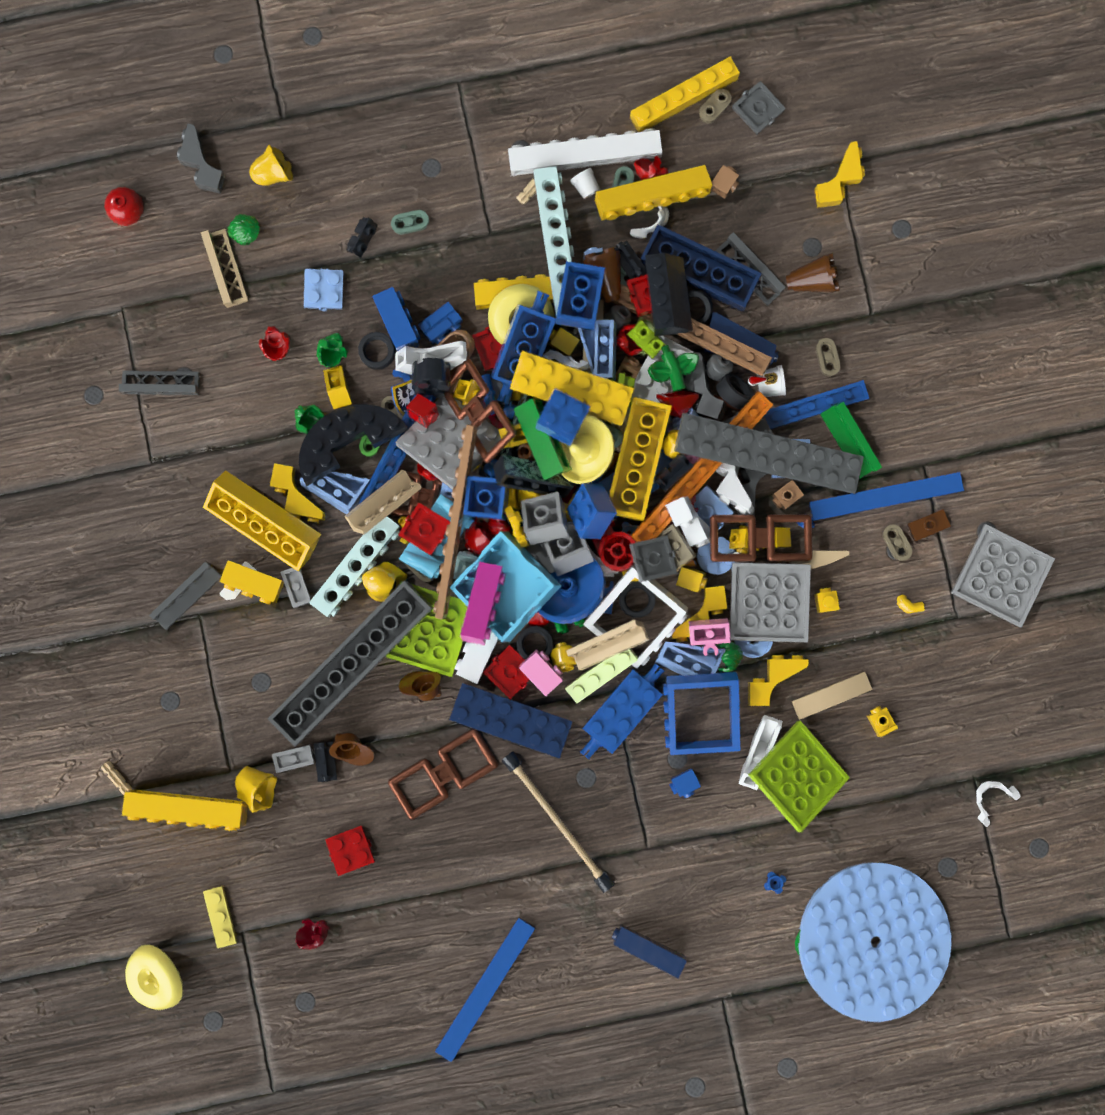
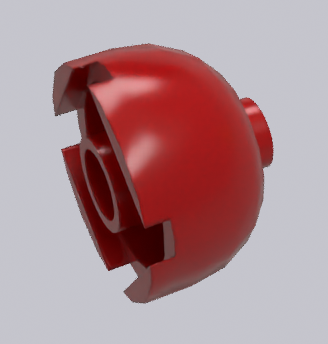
(124, 206)
(477, 536)
(616, 551)

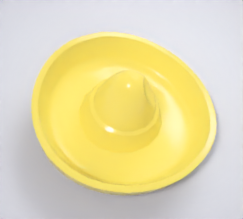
(505, 304)
(589, 452)
(153, 978)

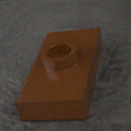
(928, 525)

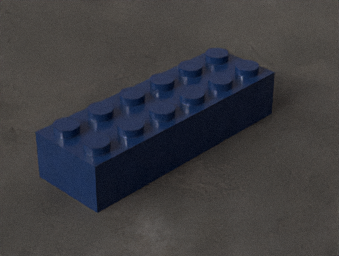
(707, 269)
(510, 720)

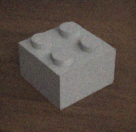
(544, 518)
(568, 552)

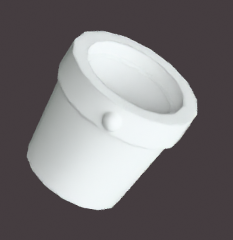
(585, 183)

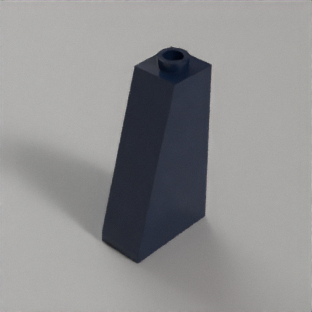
(742, 335)
(649, 950)

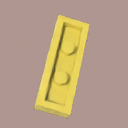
(220, 917)

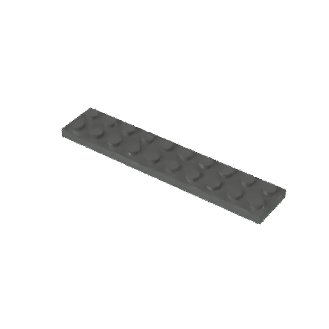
(768, 453)

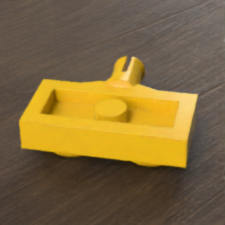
(515, 519)

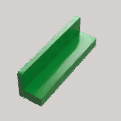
(849, 436)
(545, 449)

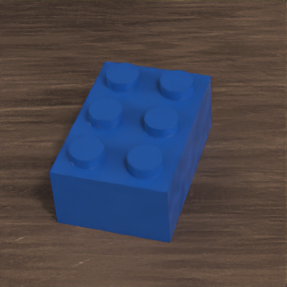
(580, 295)
(396, 319)

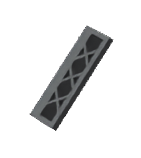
(755, 263)
(158, 388)
(186, 595)

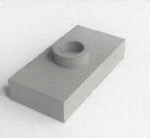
(296, 587)
(293, 758)

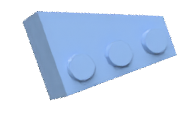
(601, 348)
(339, 490)
(688, 659)

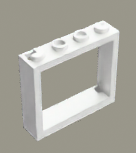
(657, 589)

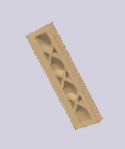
(217, 269)
(382, 502)
(609, 644)

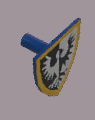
(402, 395)

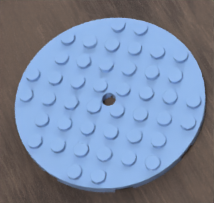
(911, 951)

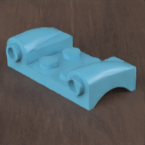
(423, 562)

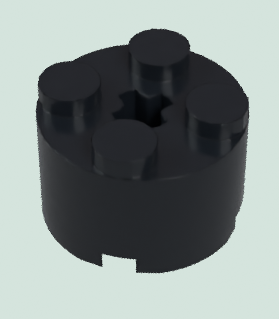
(431, 377)

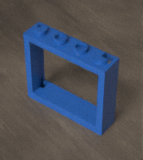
(702, 681)

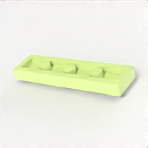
(600, 675)

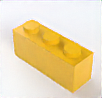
(251, 582)

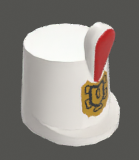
(771, 383)

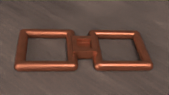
(478, 412)
(424, 496)
(760, 538)
(442, 773)

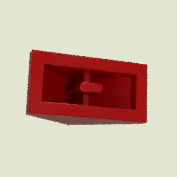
(679, 401)

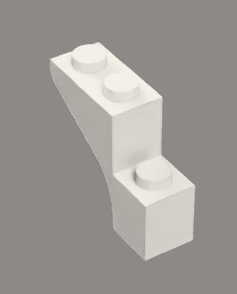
(452, 353)
(732, 491)
(693, 527)
(761, 744)

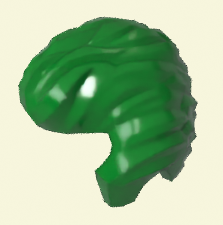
(243, 229)
(331, 350)
(307, 417)
(731, 657)

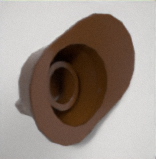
(421, 684)
(349, 749)

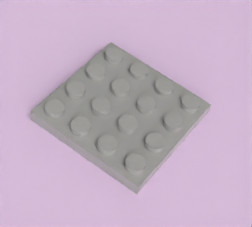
(440, 443)
(1002, 575)
(770, 602)

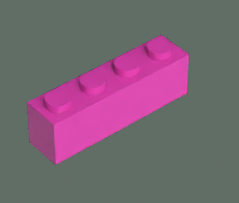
(482, 603)

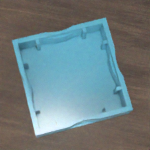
(524, 589)

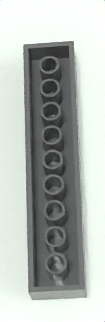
(350, 663)

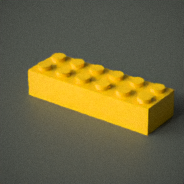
(540, 377)
(639, 458)
(261, 520)
(184, 808)

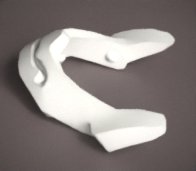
(663, 214)
(567, 360)
(1012, 791)

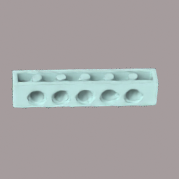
(321, 601)

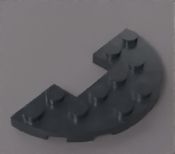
(341, 429)

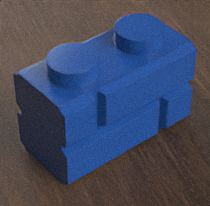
(440, 323)

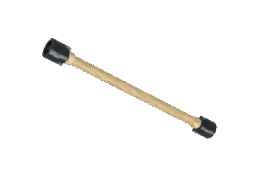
(602, 879)

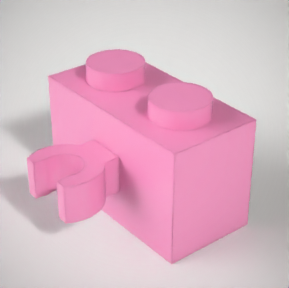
(709, 633)
(541, 672)

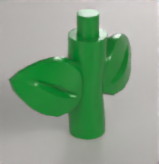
(673, 368)

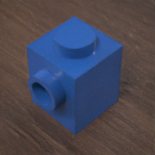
(684, 783)

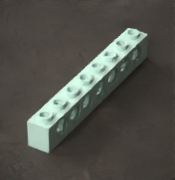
(543, 178)

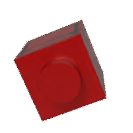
(422, 410)

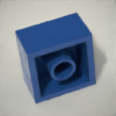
(562, 417)
(485, 498)
(591, 511)

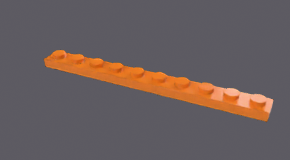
(698, 474)

